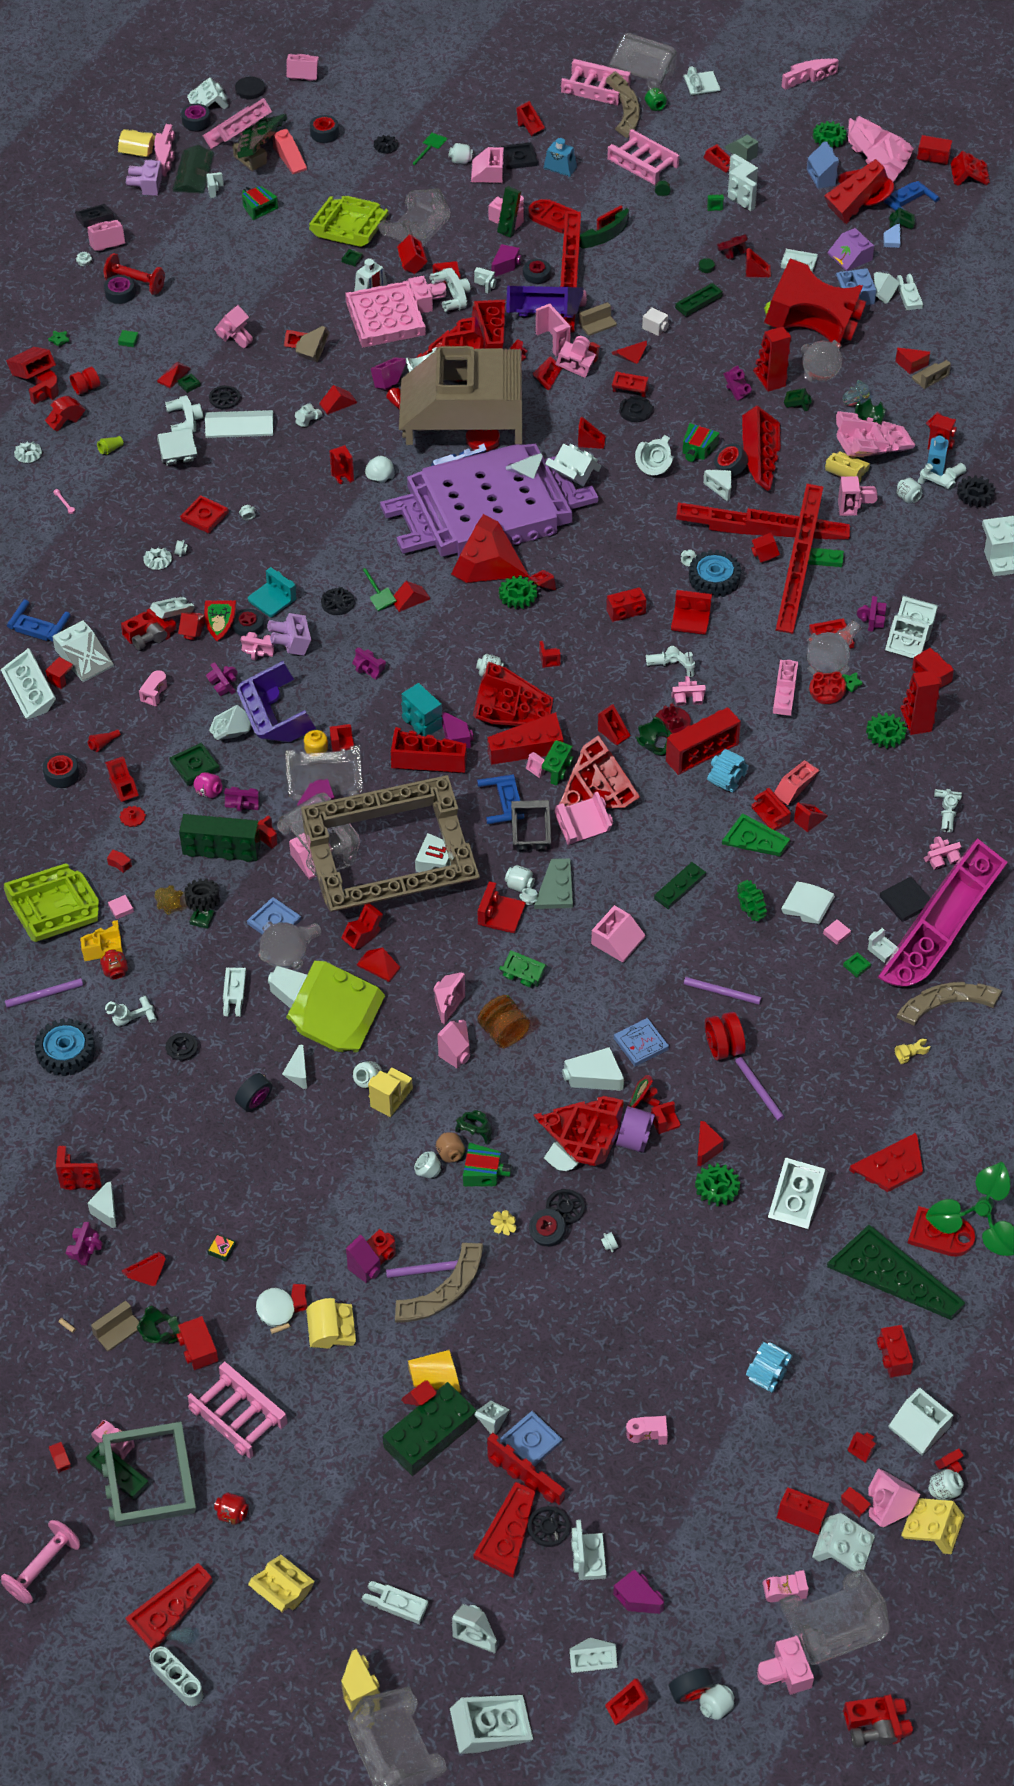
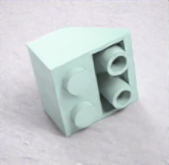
(921, 1421)

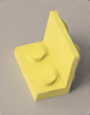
(934, 1522)

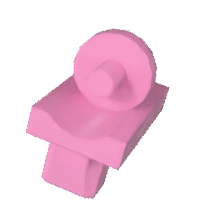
(256, 646)
(688, 689)
(941, 850)

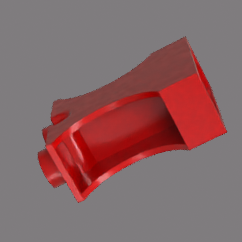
(813, 304)

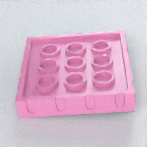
(385, 314)

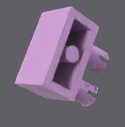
(148, 177)
(294, 633)

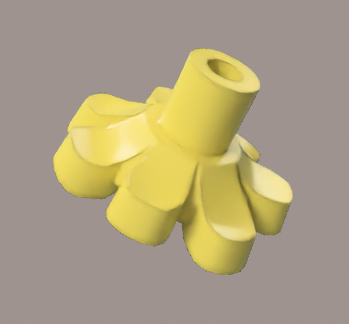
(504, 1222)

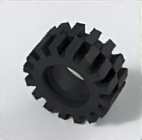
(202, 895)

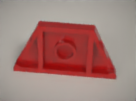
(892, 1165)

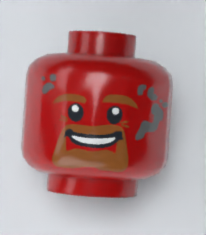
(114, 964)
(231, 1508)

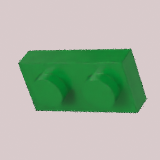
(826, 557)

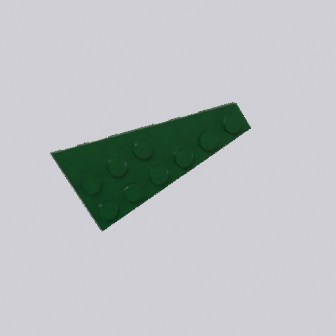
(255, 135)
(885, 1267)

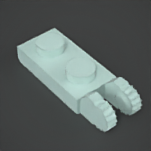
(909, 293)
(171, 607)
(234, 989)
(396, 1602)

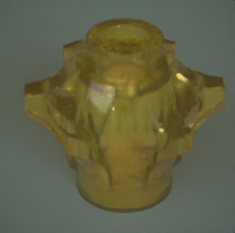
(168, 898)

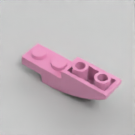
(812, 70)
(163, 148)
(785, 687)

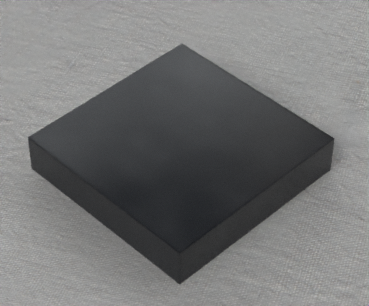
(519, 155)
(94, 215)
(905, 899)

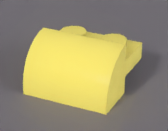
(136, 143)
(845, 466)
(330, 1324)
(282, 1584)

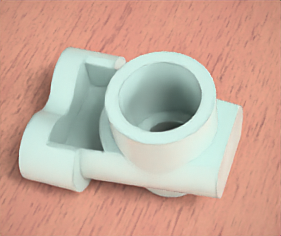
(306, 414)

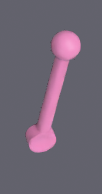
(71, 510)

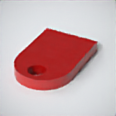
(549, 215)
(928, 1237)

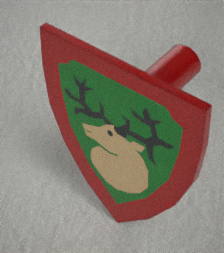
(219, 617)
(641, 1093)

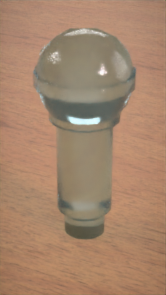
(185, 1635)

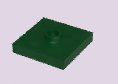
(193, 762)

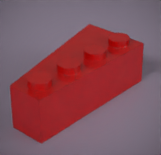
(856, 190)
(491, 322)
(773, 359)
(921, 702)
(524, 739)
(427, 752)

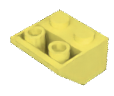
(357, 1681)

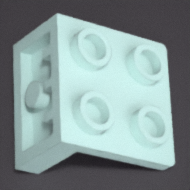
(844, 1542)
(588, 1554)

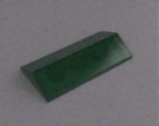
(193, 169)

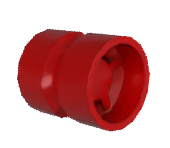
(85, 380)

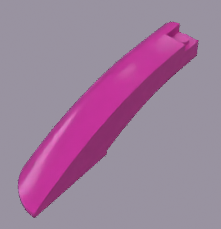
(943, 916)

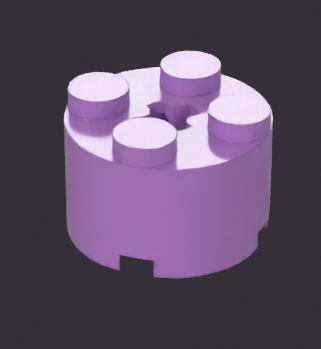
(635, 1129)

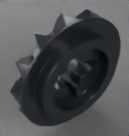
(380, 146)
(179, 1040)

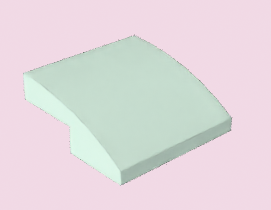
(808, 902)

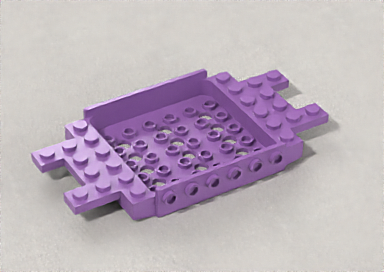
(436, 521)

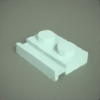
(804, 257)

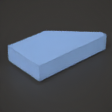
(892, 237)

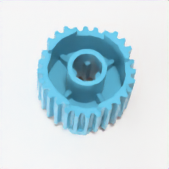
(727, 770)
(769, 1366)

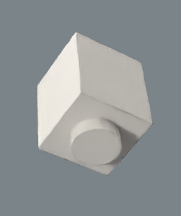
(655, 321)

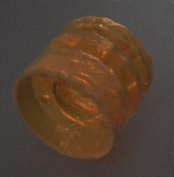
(503, 1021)

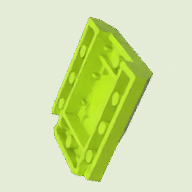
(352, 228)
(52, 901)
(335, 1007)

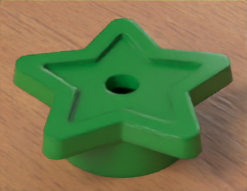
(62, 338)
(855, 682)

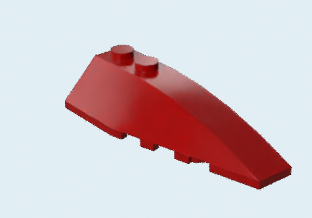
(761, 444)

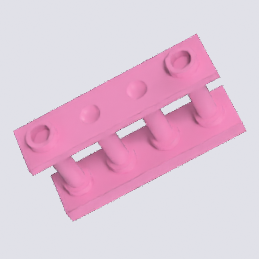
(592, 72)
(237, 123)
(640, 167)
(243, 1390)

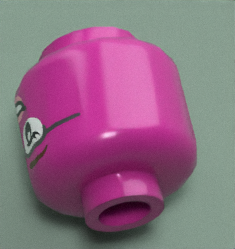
(208, 785)

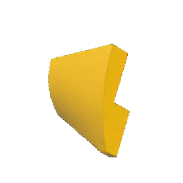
(100, 941)
(435, 1368)

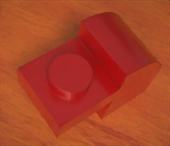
(45, 387)
(64, 409)
(120, 779)
(364, 929)

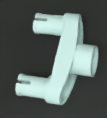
(456, 286)
(192, 413)

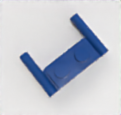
(908, 194)
(35, 627)
(507, 792)

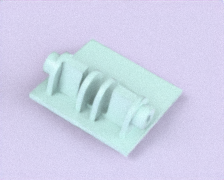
(701, 82)

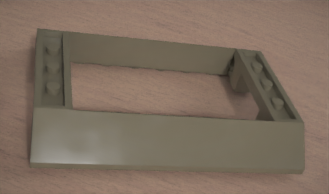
(380, 803)

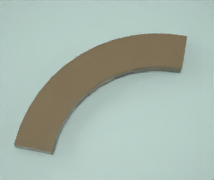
(629, 102)
(944, 994)
(447, 1292)

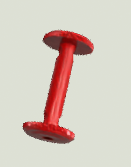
(155, 280)

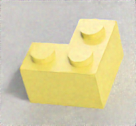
(389, 1090)

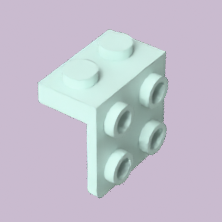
(208, 93)

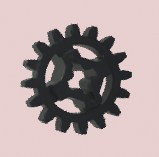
(976, 491)

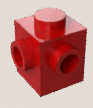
(765, 547)
(383, 1245)

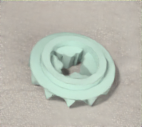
(29, 456)
(158, 563)

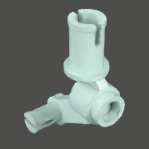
(947, 480)
(672, 655)
(949, 803)
(123, 1015)

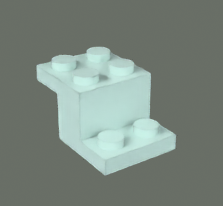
(742, 182)
(177, 446)
(574, 464)
(1000, 544)
(911, 627)

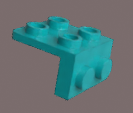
(273, 595)

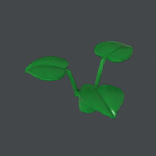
(994, 1183)

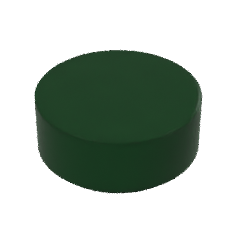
(662, 188)
(706, 265)

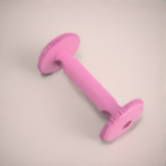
(61, 1533)

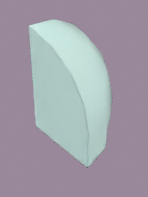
(560, 1158)

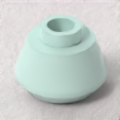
(427, 1165)

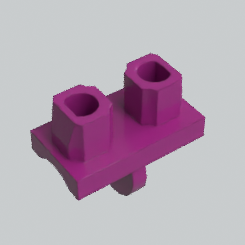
(737, 383)
(866, 613)
(367, 663)
(228, 674)
(242, 798)
(86, 1242)

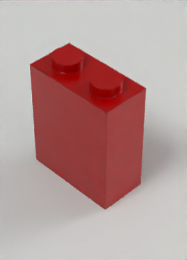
(30, 362)

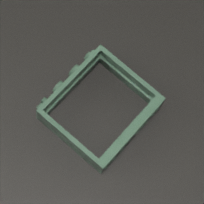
(185, 1508)

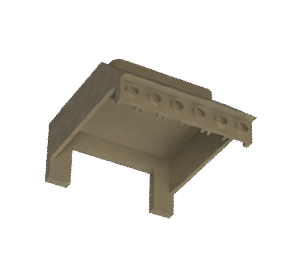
(486, 403)

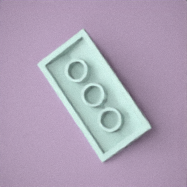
(239, 424)
(28, 685)

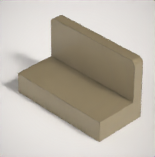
(596, 319)
(932, 374)
(115, 1326)

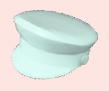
(275, 1307)

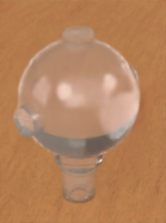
(821, 360)
(830, 650)
(286, 944)

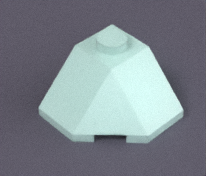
(230, 724)
(473, 1627)

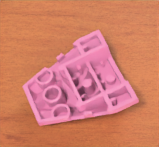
(882, 145)
(869, 438)

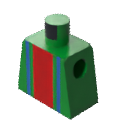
(258, 202)
(699, 442)
(483, 1166)

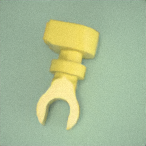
(903, 1052)

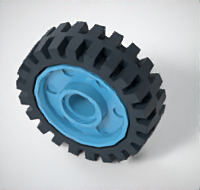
(714, 573)
(69, 1034)

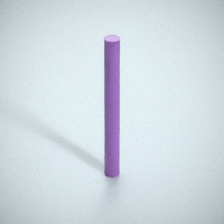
(722, 990)
(43, 993)
(759, 1089)
(427, 1268)

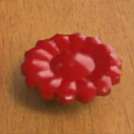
(132, 816)

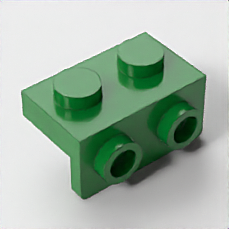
(557, 761)
(523, 968)

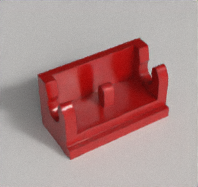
(630, 382)
(341, 464)
(771, 810)
(802, 1510)

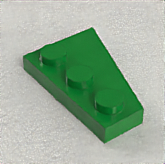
(756, 837)

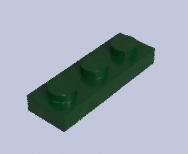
(509, 211)
(699, 299)
(680, 885)
(126, 1477)

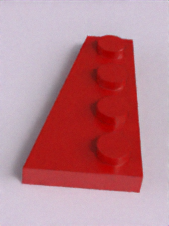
(524, 1470)
(505, 1536)
(164, 1610)

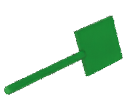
(433, 140)
(381, 598)

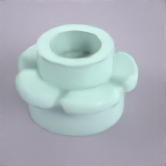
(83, 258)
(247, 512)
(180, 548)
(685, 559)
(528, 896)
(609, 1242)

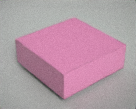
(534, 765)
(120, 907)
(837, 932)

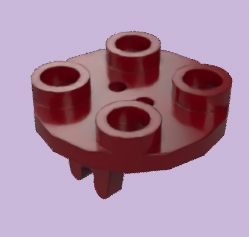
(727, 246)
(674, 718)

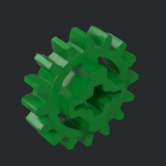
(829, 132)
(517, 592)
(886, 730)
(751, 900)
(720, 1182)

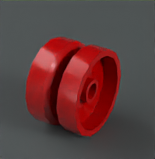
(725, 1035)

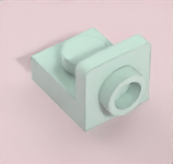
(214, 180)
(485, 278)

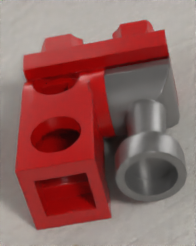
(148, 624)
(882, 1715)

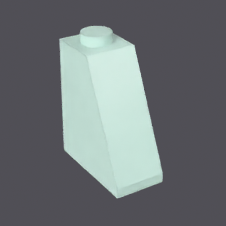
(286, 984)
(594, 1071)

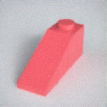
(288, 151)
(795, 782)

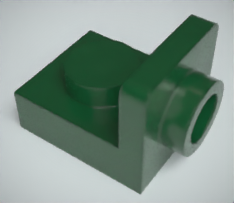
(902, 217)
(798, 397)

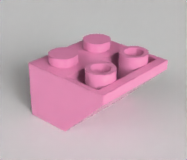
(488, 166)
(617, 934)

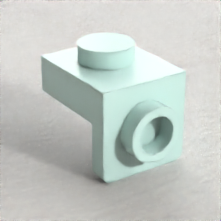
(881, 946)

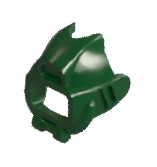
(867, 410)
(649, 734)
(485, 1130)
(148, 1323)

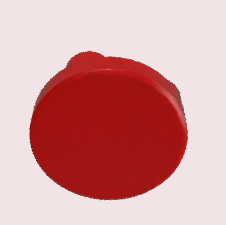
(488, 437)
(827, 687)

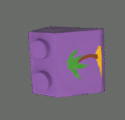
(852, 250)

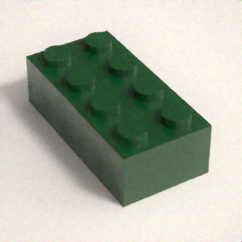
(220, 837)
(429, 1429)

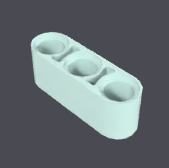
(174, 1666)

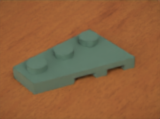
(556, 886)

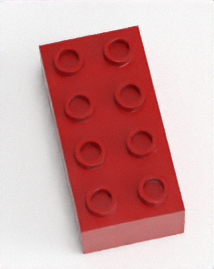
(702, 740)

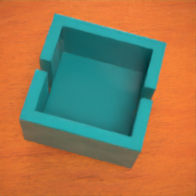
(421, 710)

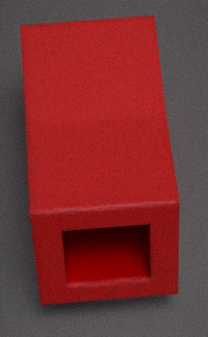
(119, 861)
(299, 1297)
(59, 1457)
(854, 1501)

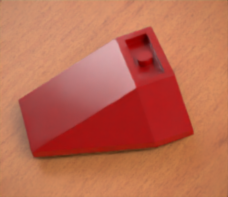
(509, 698)

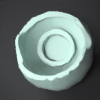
(380, 469)

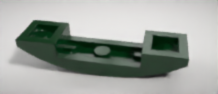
(594, 238)

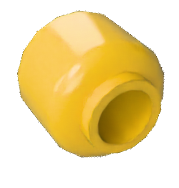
(315, 742)

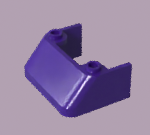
(529, 298)
(256, 697)

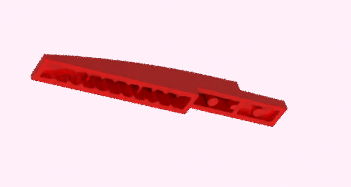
(570, 255)
(757, 522)
(799, 559)

